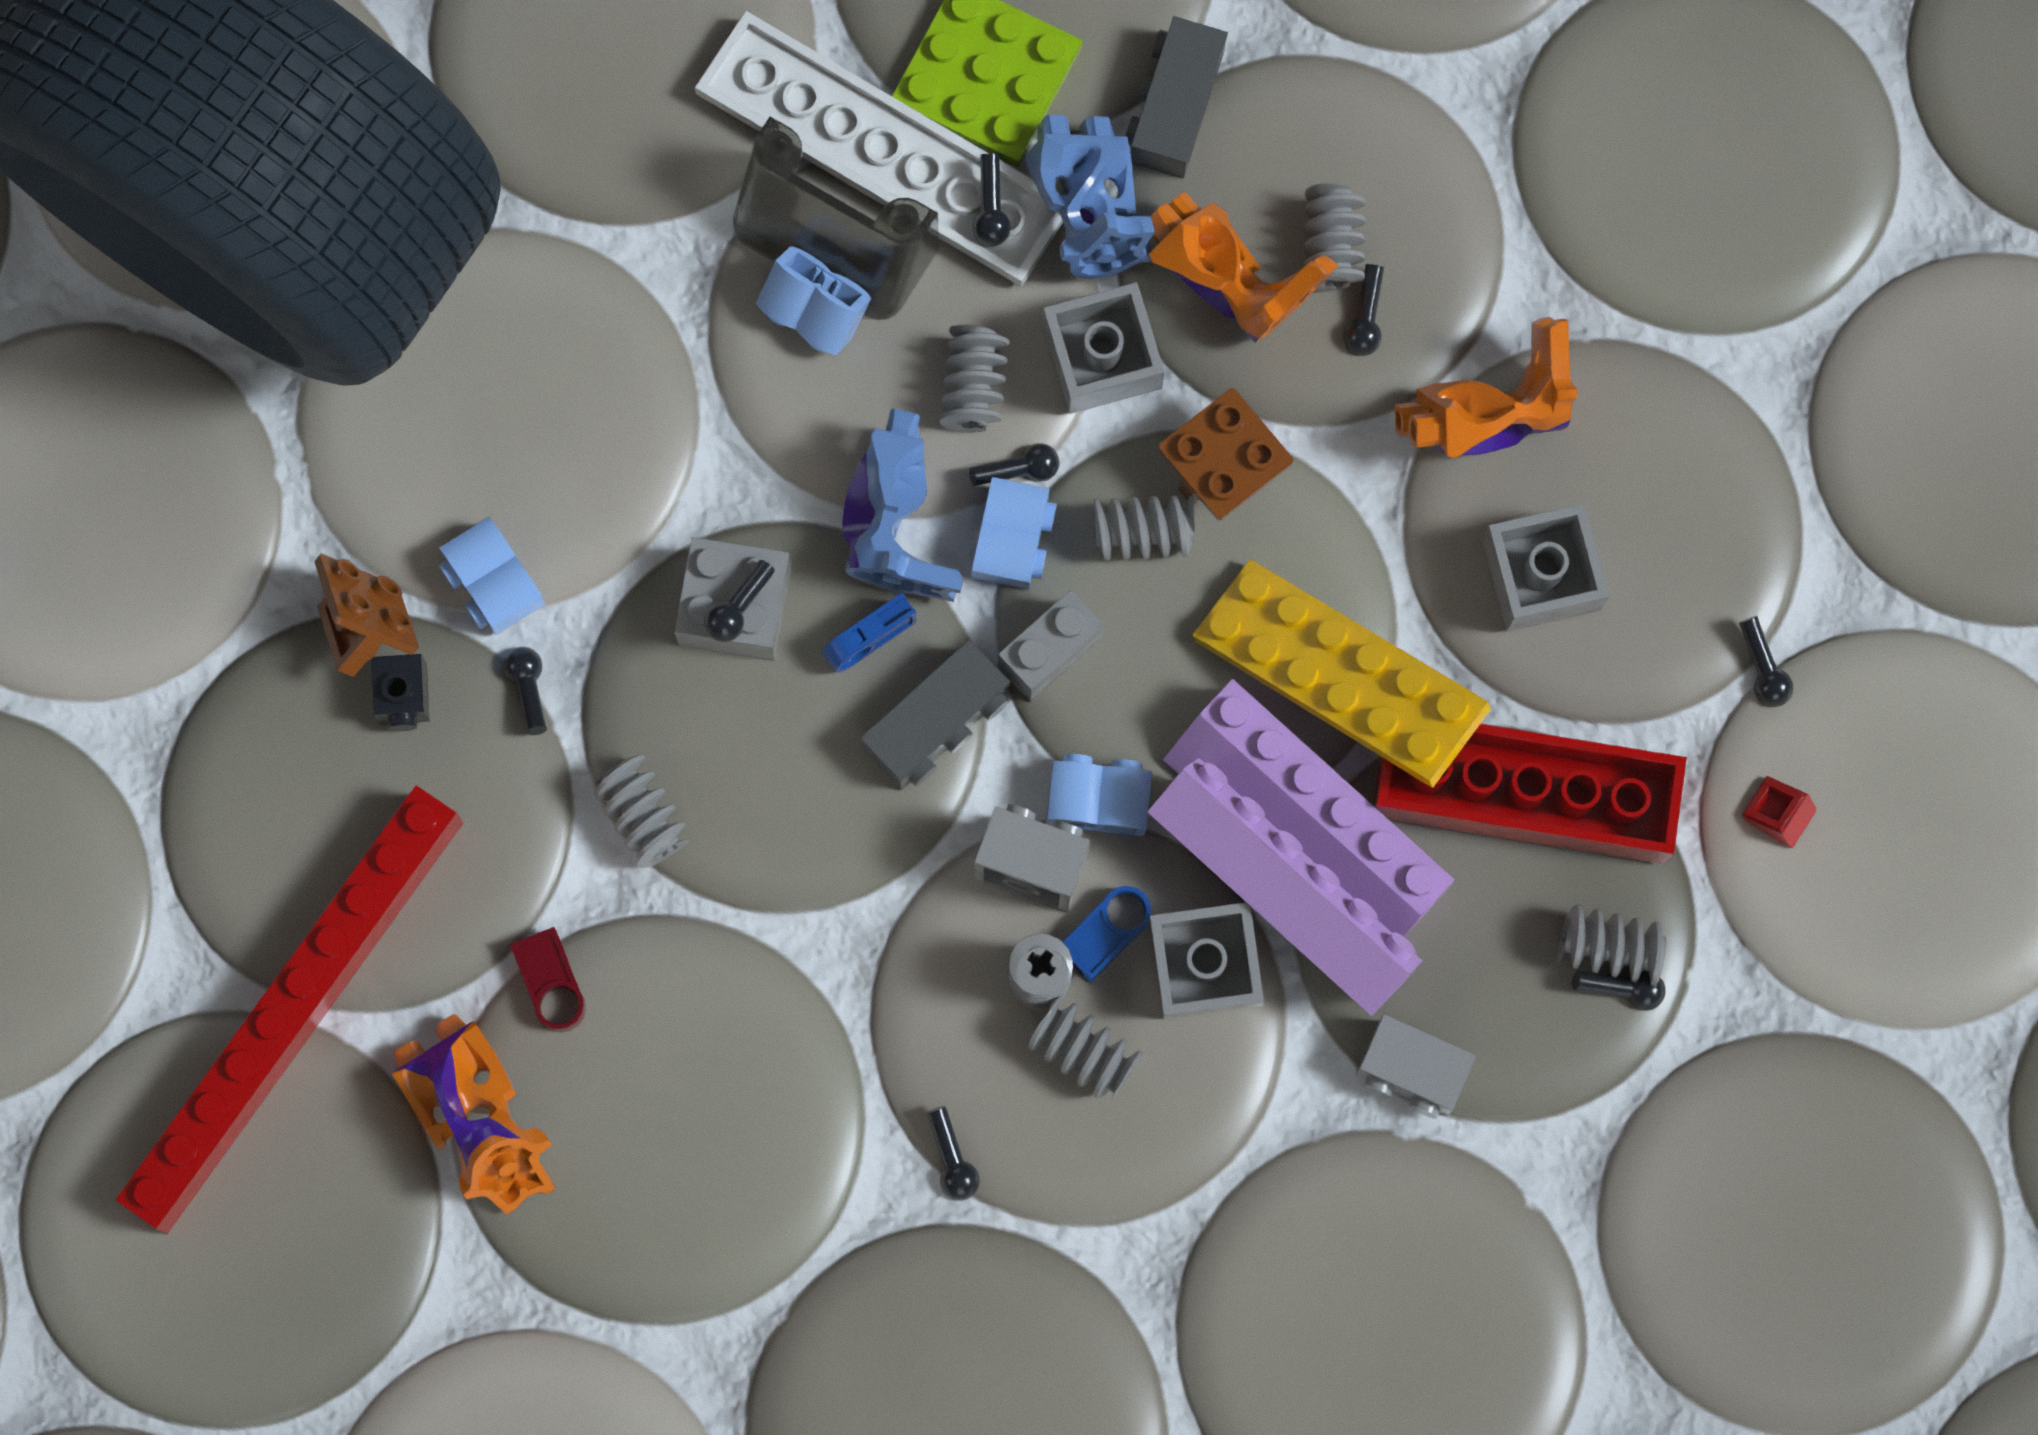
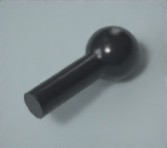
(991, 225)
(1362, 334)
(1038, 463)
(725, 619)
(523, 668)
(1773, 685)
(1639, 993)
(958, 1178)

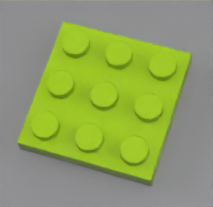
(988, 74)

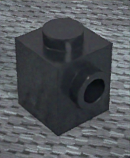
(400, 691)

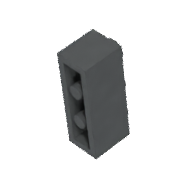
(1176, 96)
(937, 716)

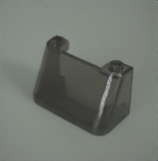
(787, 211)

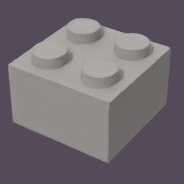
(1103, 348)
(1545, 567)
(712, 577)
(1031, 856)
(1207, 960)

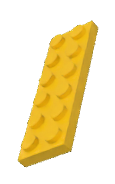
(1342, 673)

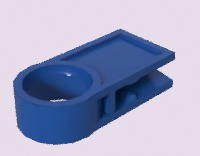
(870, 633)
(1098, 941)

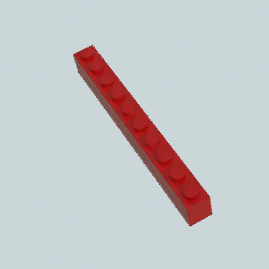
(290, 1010)

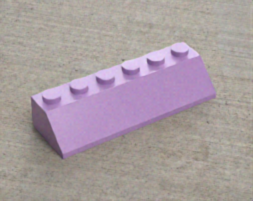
(1314, 806)
(1285, 885)

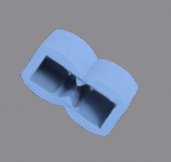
(813, 301)
(1012, 533)
(491, 576)
(1099, 796)

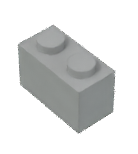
(1050, 645)
(1415, 1067)

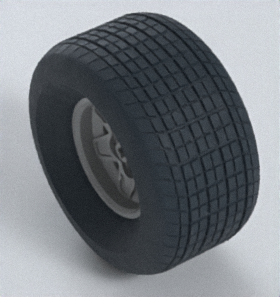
(250, 166)

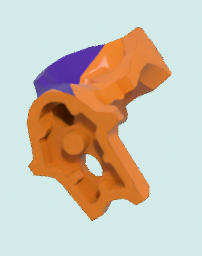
(1221, 270)
(1481, 419)
(486, 1146)

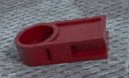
(545, 969)

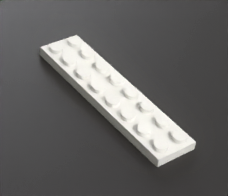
(875, 142)

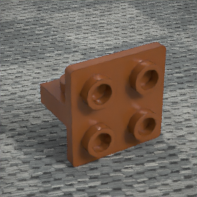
(1225, 454)
(361, 614)

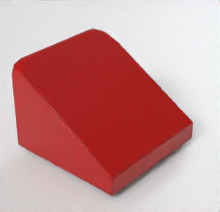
(1780, 811)

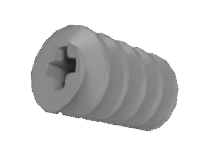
(1332, 233)
(972, 378)
(1144, 527)
(640, 812)
(1613, 944)
(1033, 953)
(1084, 1050)

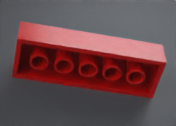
(1547, 794)

